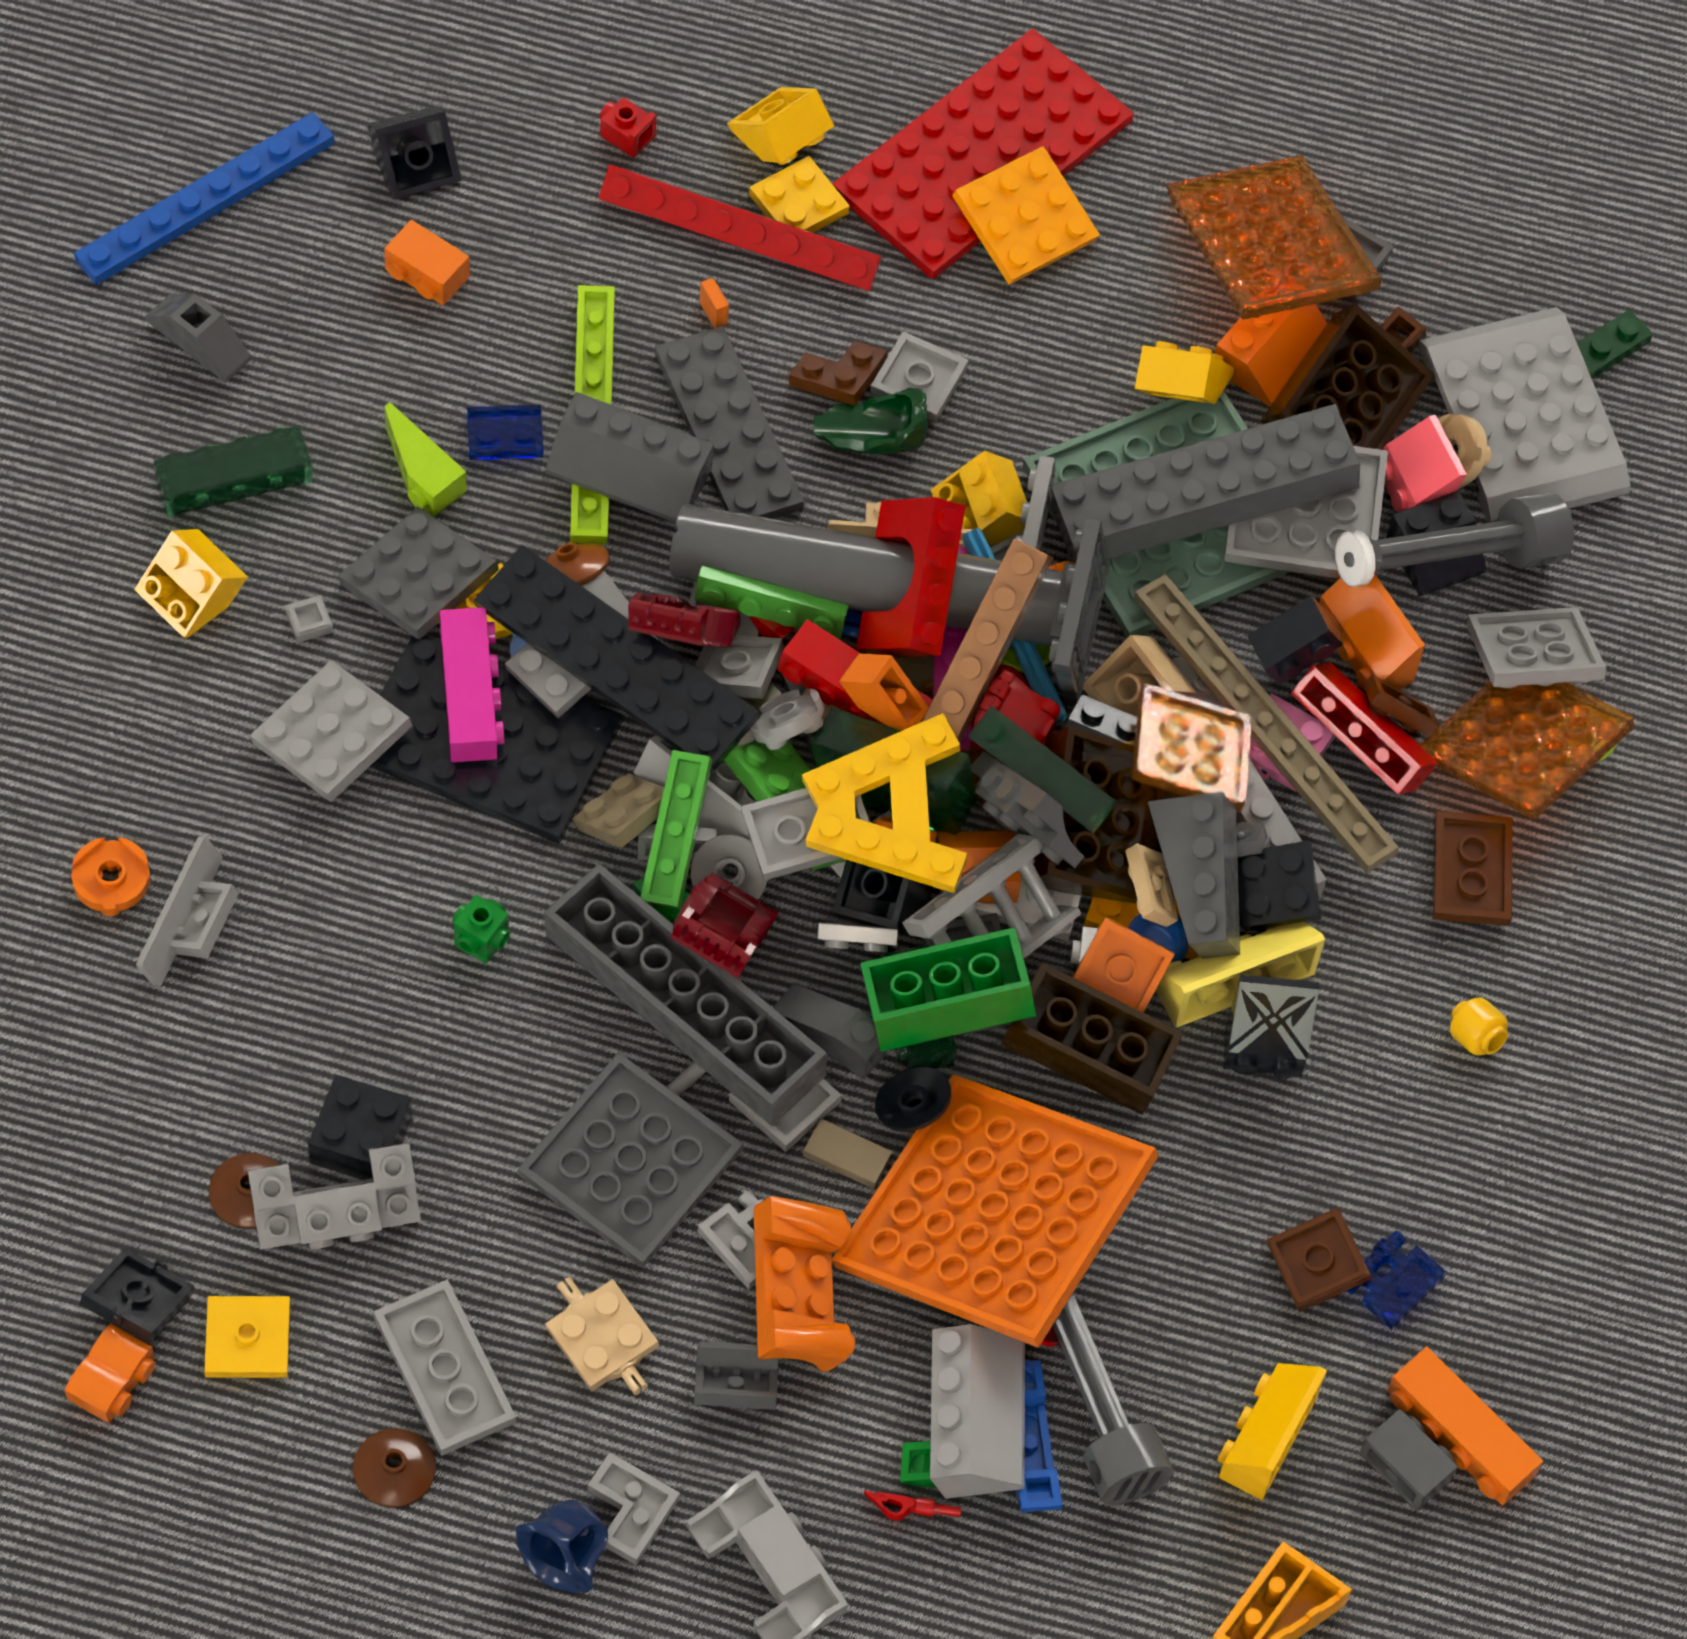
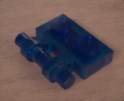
(1404, 1285)

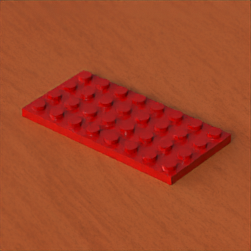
(998, 114)

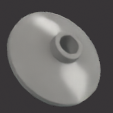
(729, 850)

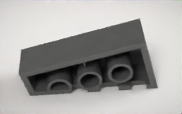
(1202, 864)

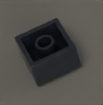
(355, 1120)

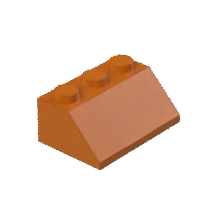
(1270, 349)
(1374, 633)

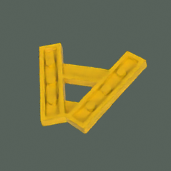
(907, 846)

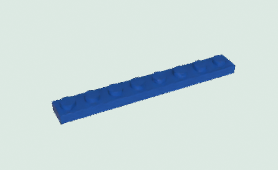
(204, 198)

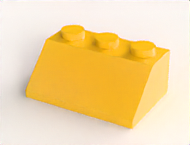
(1270, 1427)

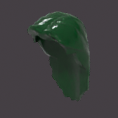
(878, 425)

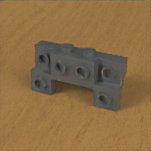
(1025, 807)

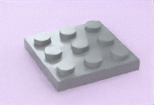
(1536, 647)
(331, 730)

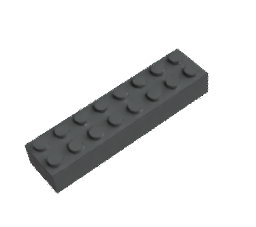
(1211, 483)
(685, 995)

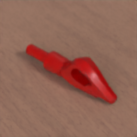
(909, 1505)

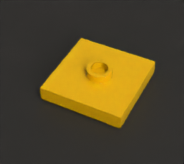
(247, 1337)

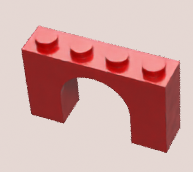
(919, 620)

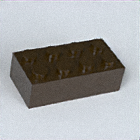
(1094, 1039)

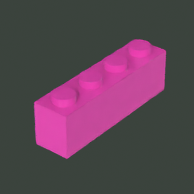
(468, 684)

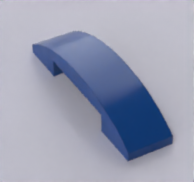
(1040, 1478)

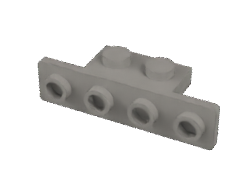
(190, 915)

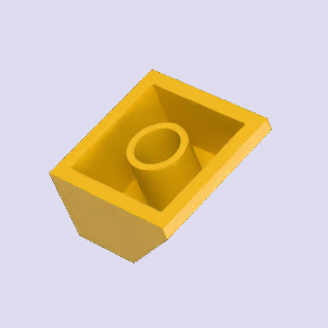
(783, 124)

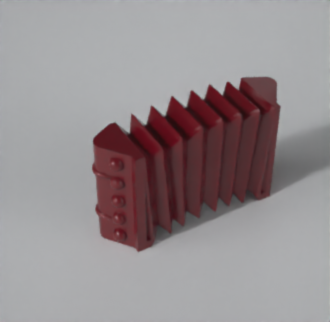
(672, 619)
(722, 923)

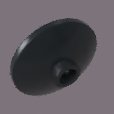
(913, 1099)

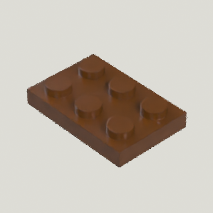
(1472, 868)

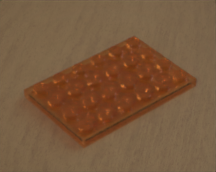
(1273, 237)

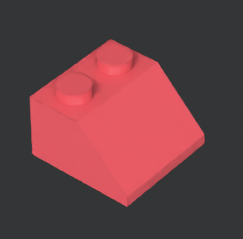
(1421, 466)

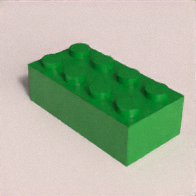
(948, 989)

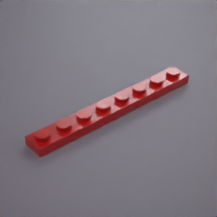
(740, 227)

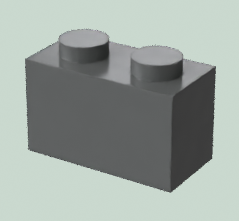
(1409, 1459)

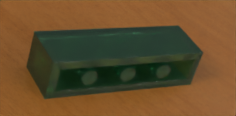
(233, 470)

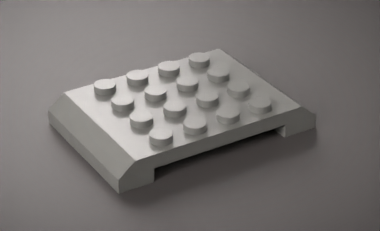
(1536, 408)

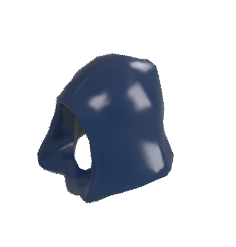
(563, 1545)

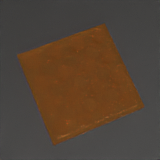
(1527, 742)

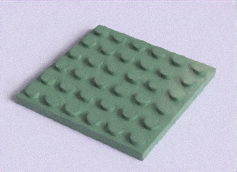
(1190, 562)

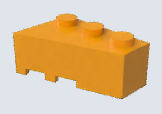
(1285, 1599)

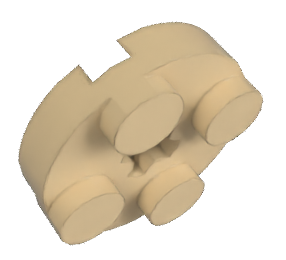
(1471, 443)

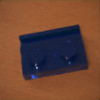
(505, 432)

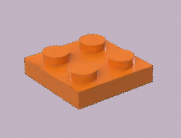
(1123, 964)

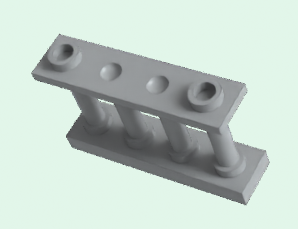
(990, 878)

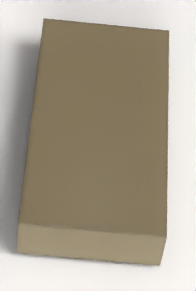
(847, 1153)

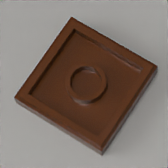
(1319, 1259)

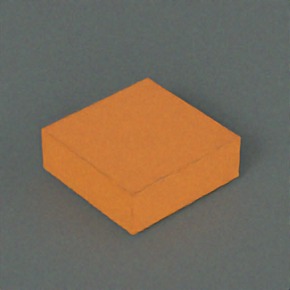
(714, 303)

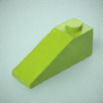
(428, 472)

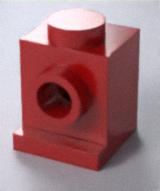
(627, 126)

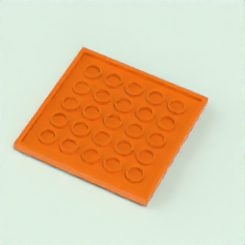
(996, 1210)

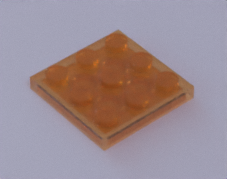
(1191, 745)

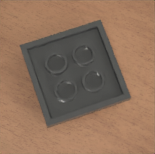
(418, 572)

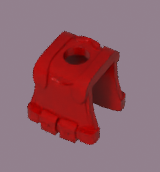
(1020, 705)

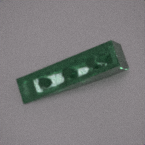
(1042, 768)

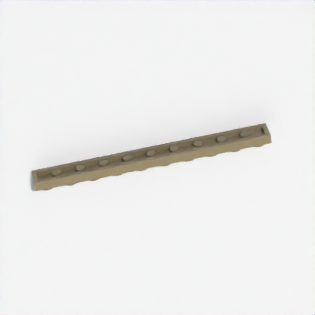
(1269, 726)

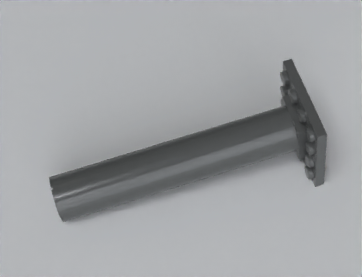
(877, 573)

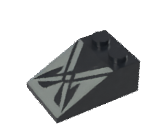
(1270, 1026)

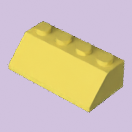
(1209, 984)

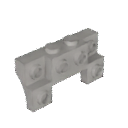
(338, 1209)
(777, 1553)

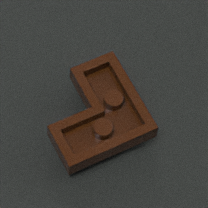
(839, 380)

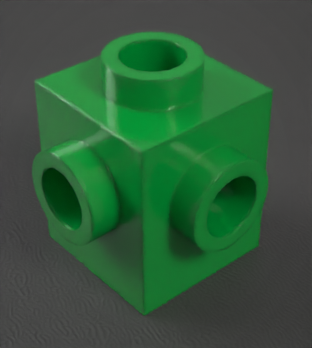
(481, 928)

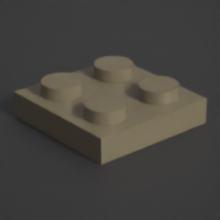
(621, 810)

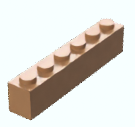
(989, 636)

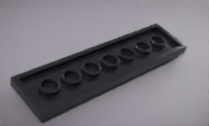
(617, 663)

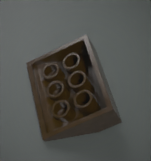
(1360, 372)
(1105, 863)

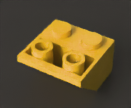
(1182, 374)
(990, 493)
(190, 581)

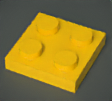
(800, 197)

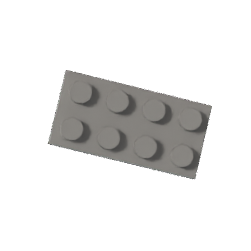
(444, 1367)

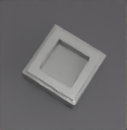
(309, 618)

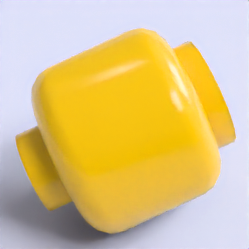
(1479, 1026)

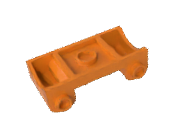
(797, 1283)

